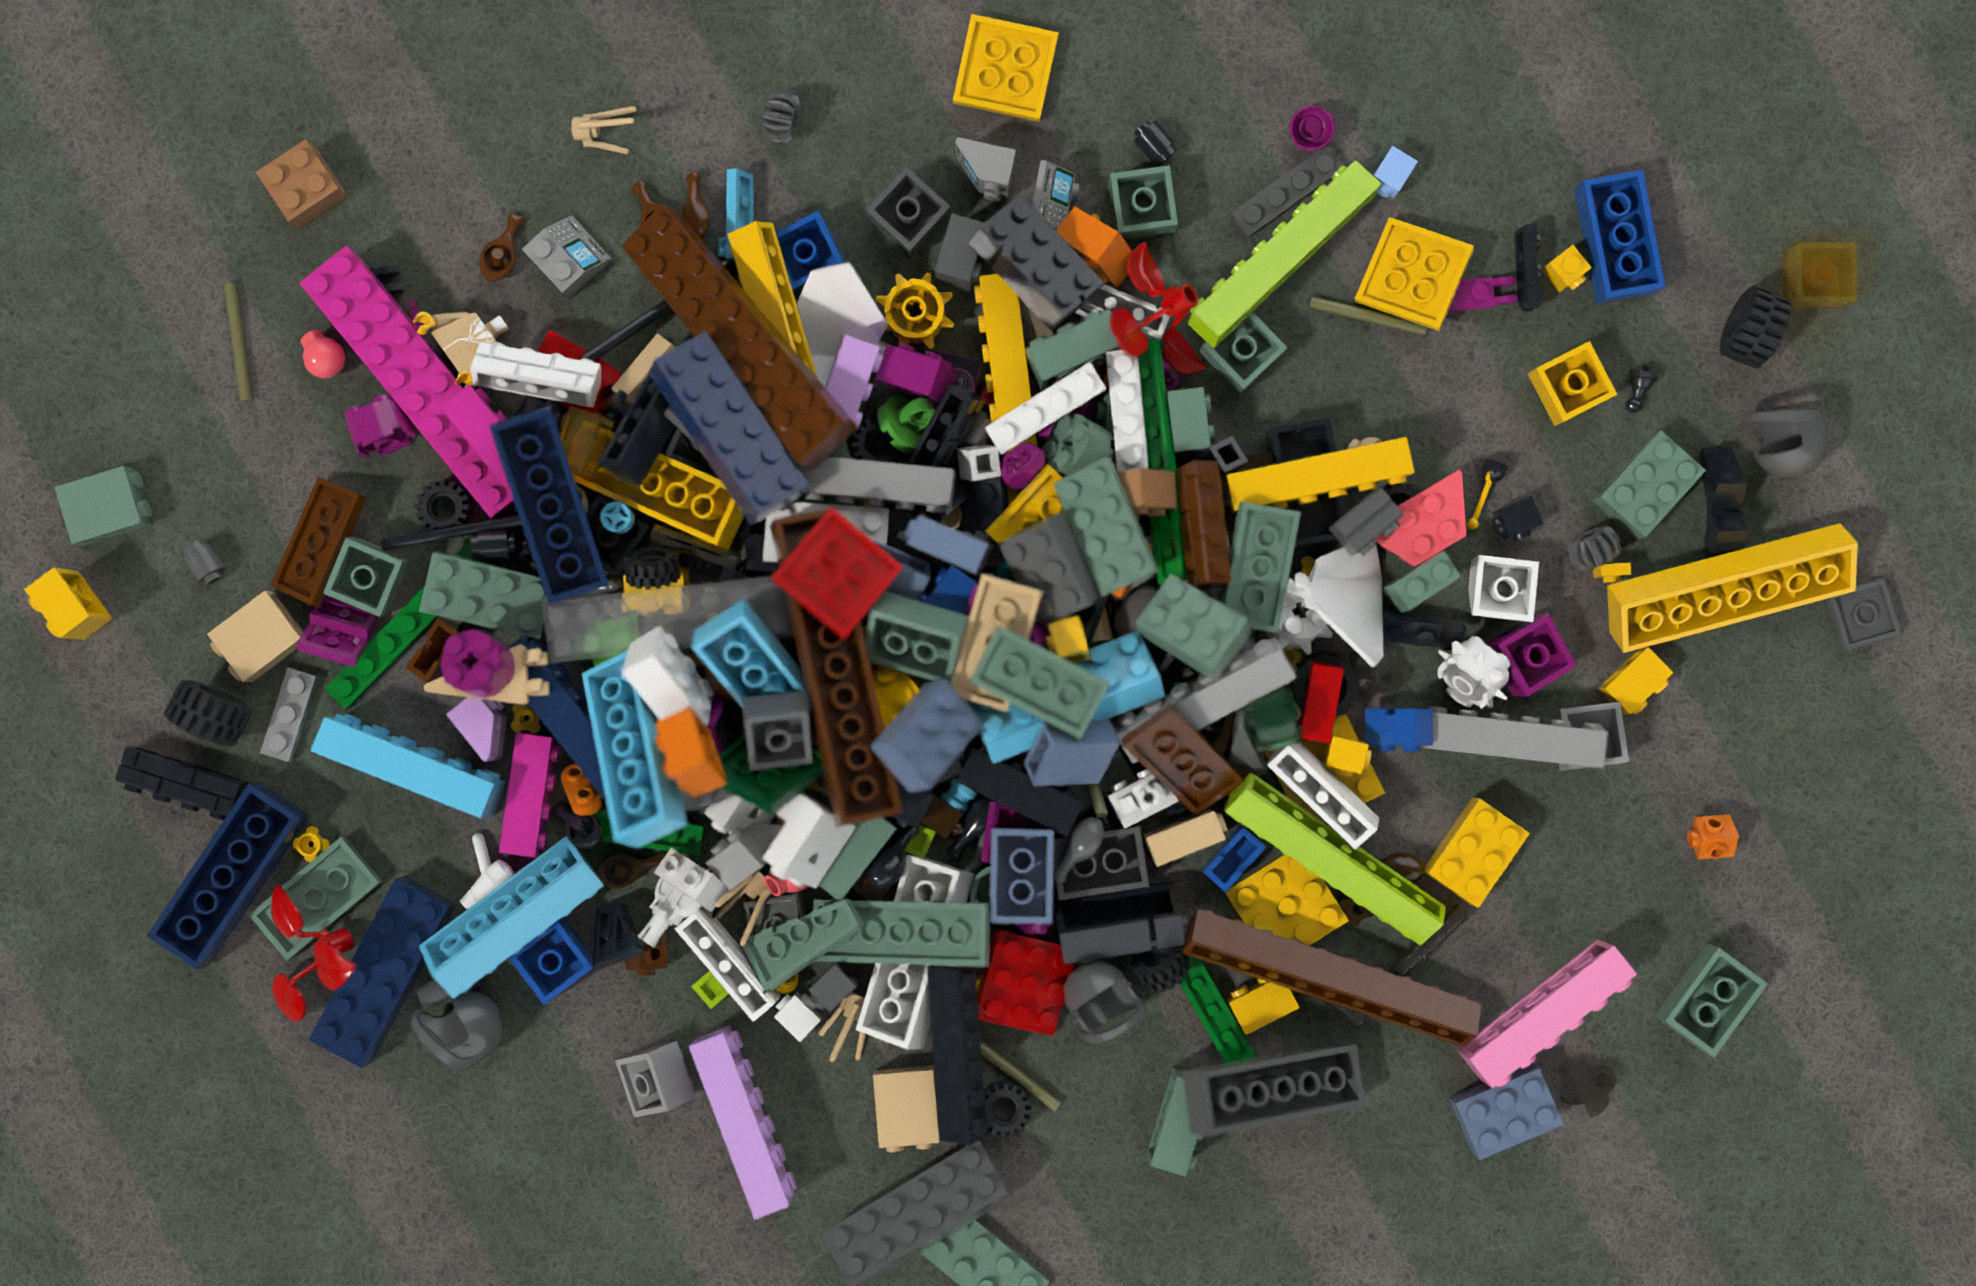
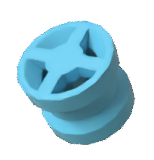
(611, 516)
(958, 795)

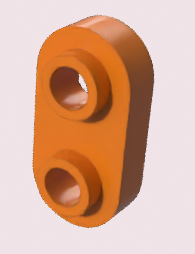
(577, 788)

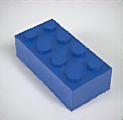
(1619, 237)

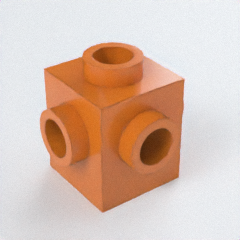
(1713, 836)

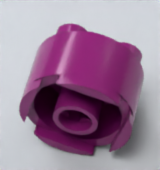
(379, 427)
(477, 663)

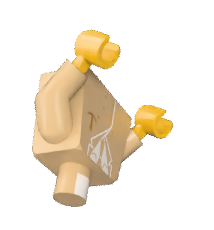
(460, 336)

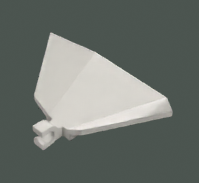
(836, 306)
(1348, 597)

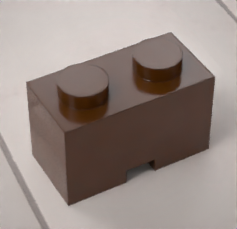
(427, 660)

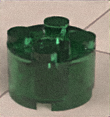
(1274, 720)

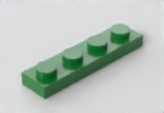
(683, 840)
(1215, 1013)

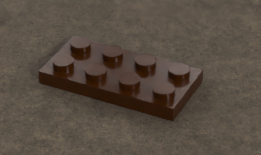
(318, 541)
(1182, 759)

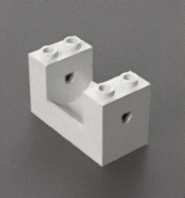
(804, 844)

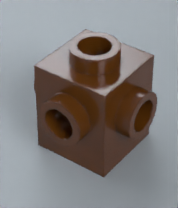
(652, 959)

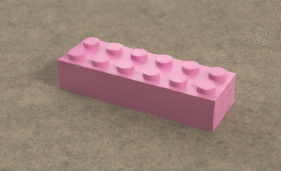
(1547, 1013)

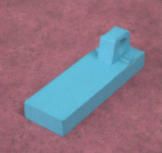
(738, 206)

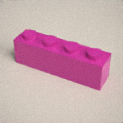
(472, 417)
(529, 795)

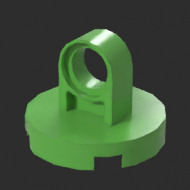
(905, 420)

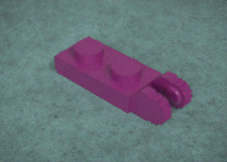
(1479, 294)

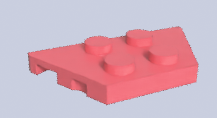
(1429, 521)

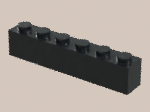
(957, 1053)

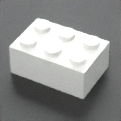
(666, 676)

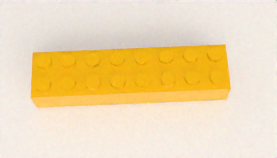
(1732, 587)

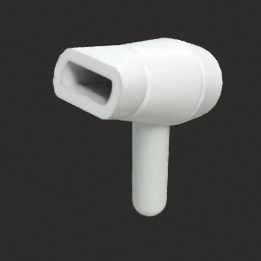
(491, 874)

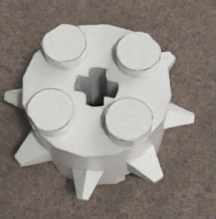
(1299, 630)
(1474, 673)

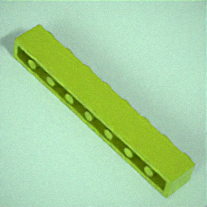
(1284, 253)
(1335, 860)

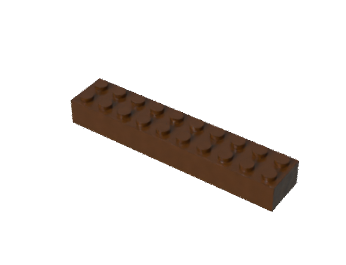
(768, 368)
(839, 700)

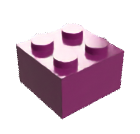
(916, 373)
(1534, 654)

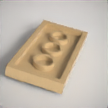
(994, 605)

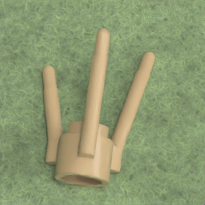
(588, 128)
(752, 886)
(852, 1005)

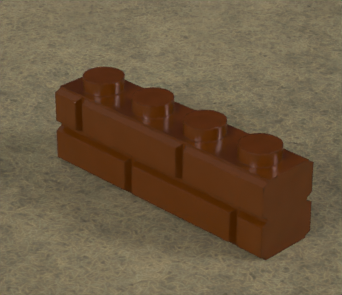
(1203, 524)

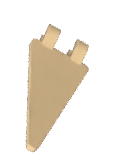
(519, 686)

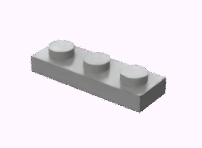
(289, 714)

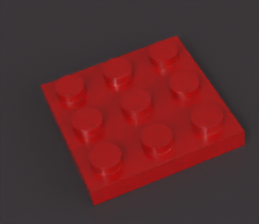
(837, 573)
(1023, 983)

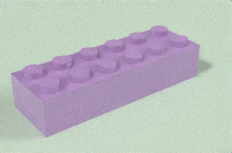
(743, 1122)

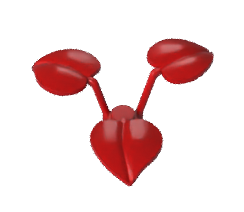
(1177, 302)
(331, 965)

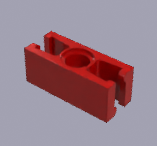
(1321, 701)

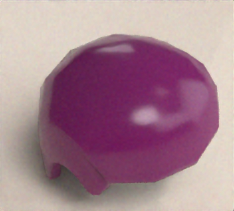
(1312, 128)

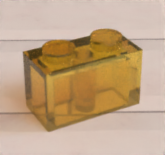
(584, 439)

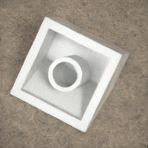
(1503, 588)

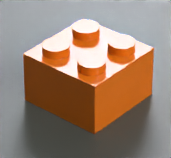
(1097, 245)
(690, 753)

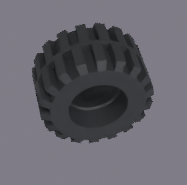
(1755, 326)
(207, 713)

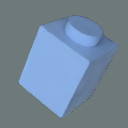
(1394, 172)

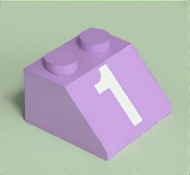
(482, 726)

